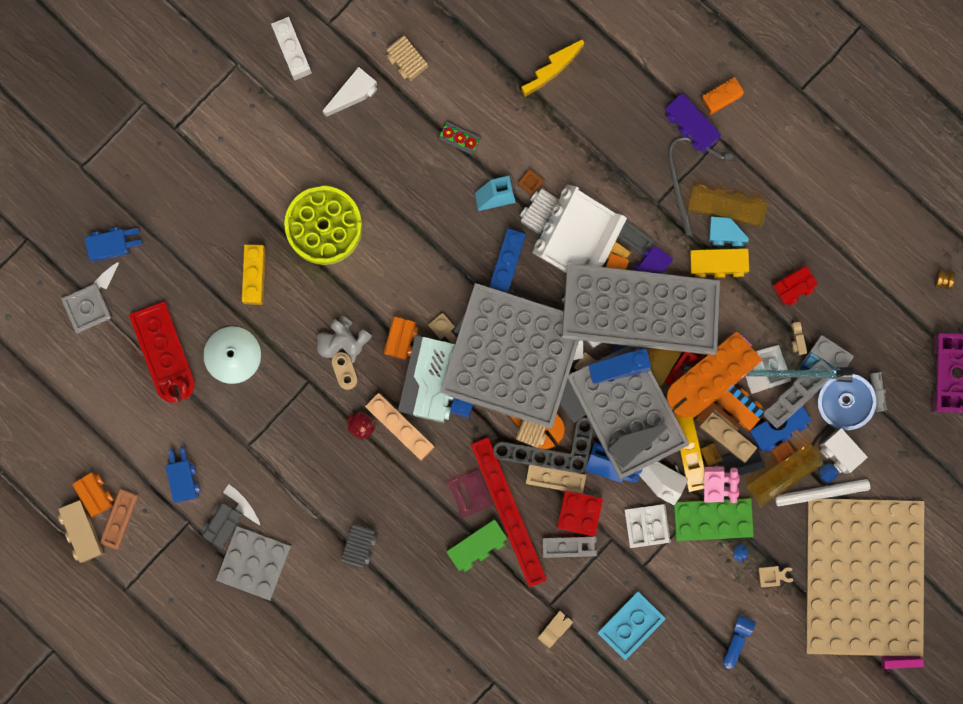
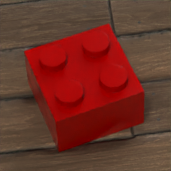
(579, 513)

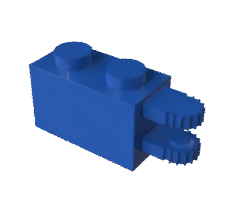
(110, 244)
(600, 465)
(182, 478)

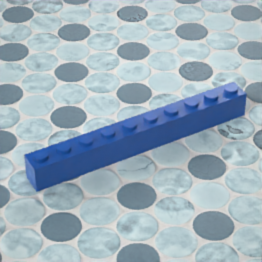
(500, 281)

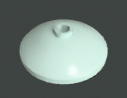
(245, 359)

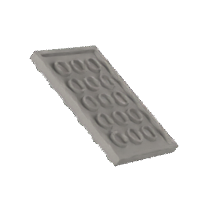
(625, 408)

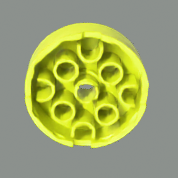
(324, 245)

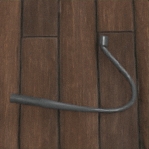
(682, 208)

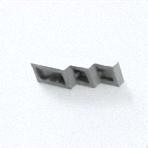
(796, 396)

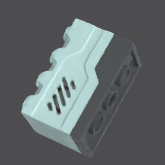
(424, 380)

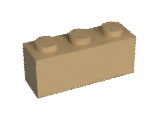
(80, 532)

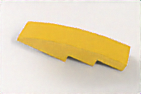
(558, 62)

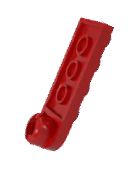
(163, 352)

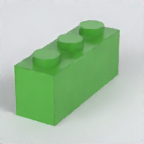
(477, 546)

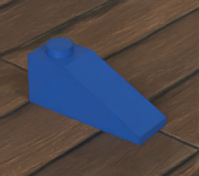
(620, 366)

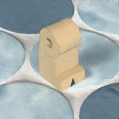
(555, 629)

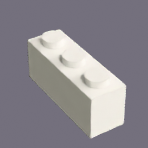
(291, 48)

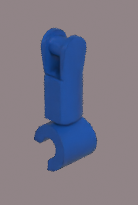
(743, 628)

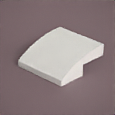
(647, 526)

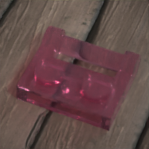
(476, 491)

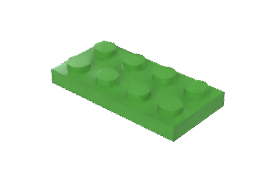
(713, 520)

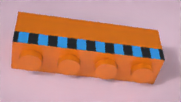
(738, 404)

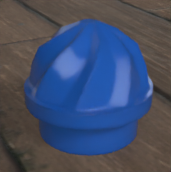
(828, 472)

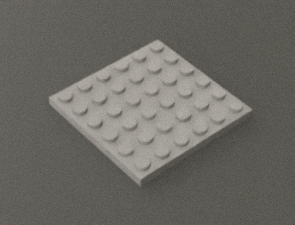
(510, 357)

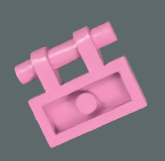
(714, 484)

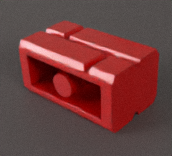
(794, 286)

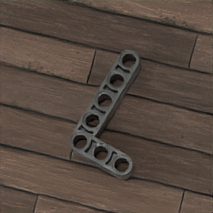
(550, 455)

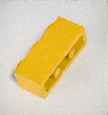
(719, 262)
(253, 274)

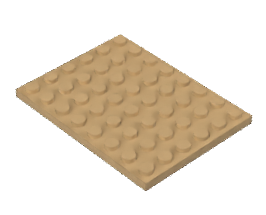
(865, 577)

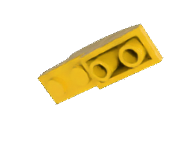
(691, 455)

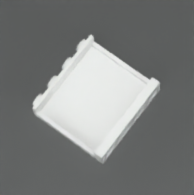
(578, 231)

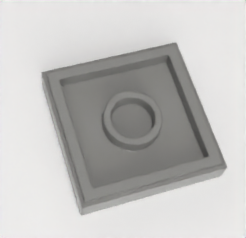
(86, 308)

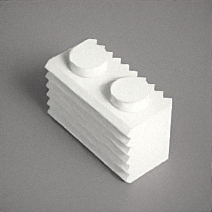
(539, 212)

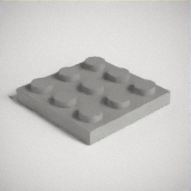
(253, 563)

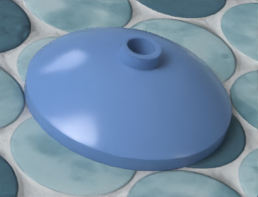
(848, 414)

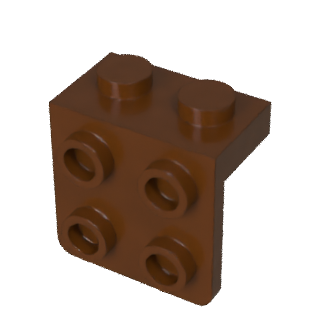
(718, 409)

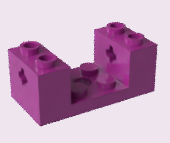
(949, 390)

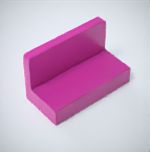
(892, 662)

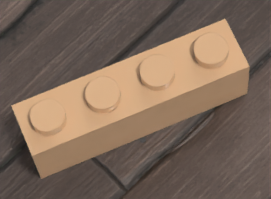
(400, 426)

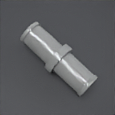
(877, 384)

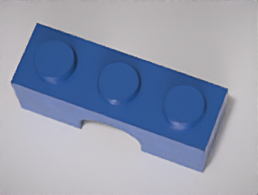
(766, 437)

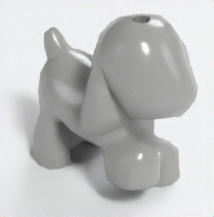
(330, 344)

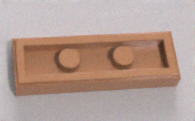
(119, 519)

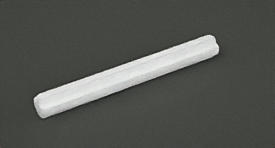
(822, 492)

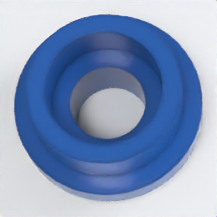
(740, 552)

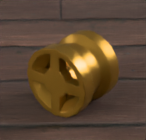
(945, 279)

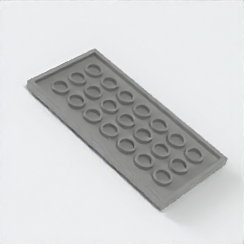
(641, 309)

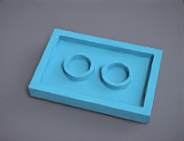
(631, 625)

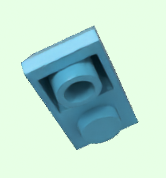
(495, 194)
(725, 231)

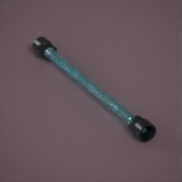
(842, 374)

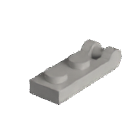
(568, 547)

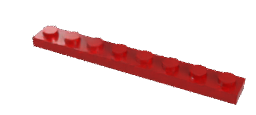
(508, 512)

